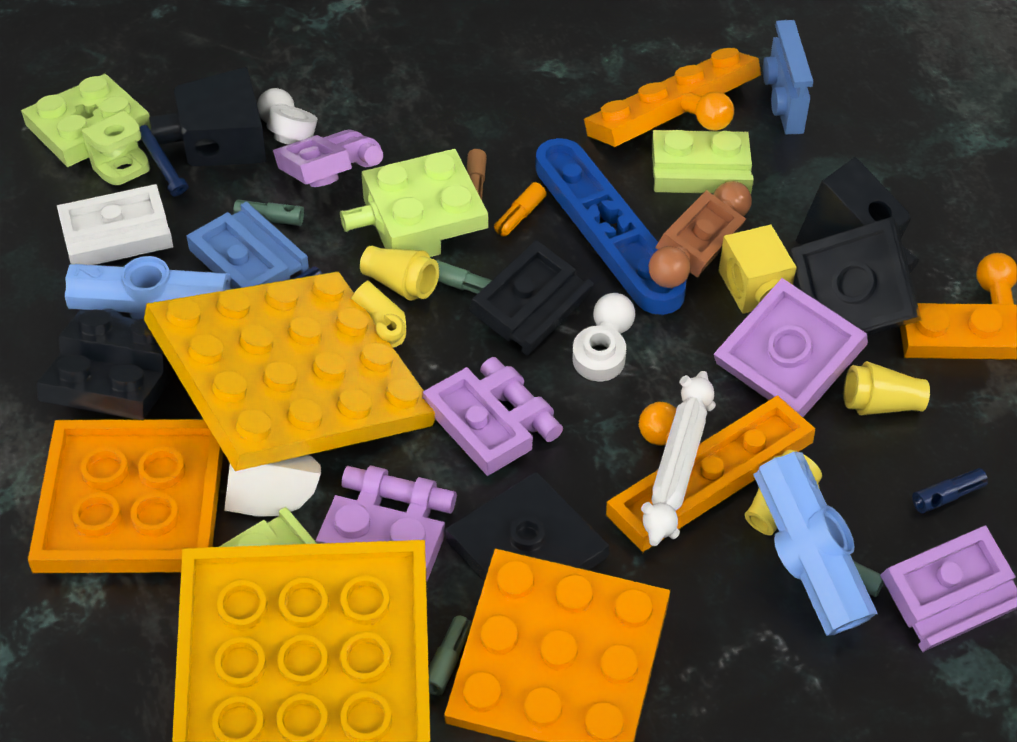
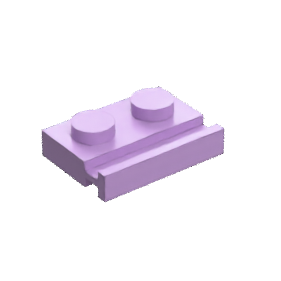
(953, 587)

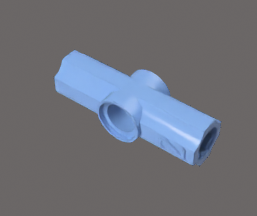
(135, 285)
(814, 543)

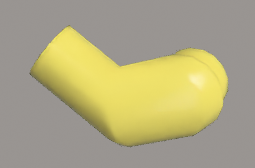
(386, 315)

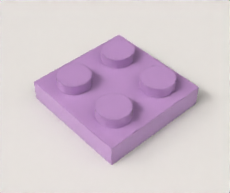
(791, 347)

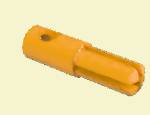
(520, 208)

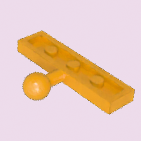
(691, 89)
(970, 329)
(721, 463)

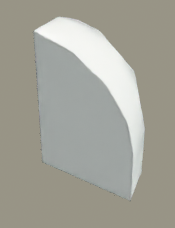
(272, 486)

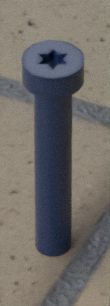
(176, 185)

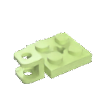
(93, 123)

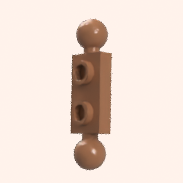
(699, 234)

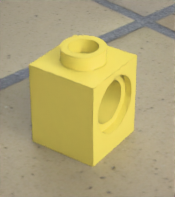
(754, 264)

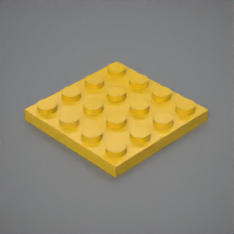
(287, 369)
(303, 644)

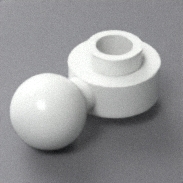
(283, 118)
(613, 315)

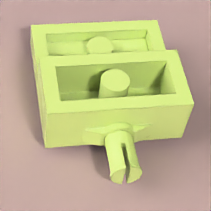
(419, 203)

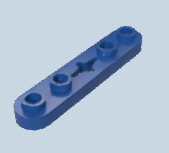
(588, 195)

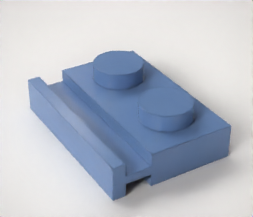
(789, 77)
(247, 249)

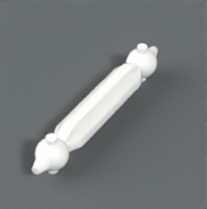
(678, 458)

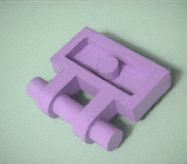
(321, 159)
(482, 424)
(369, 522)

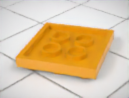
(126, 496)
(557, 654)

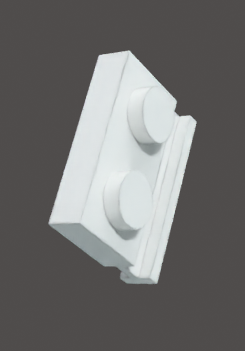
(115, 226)

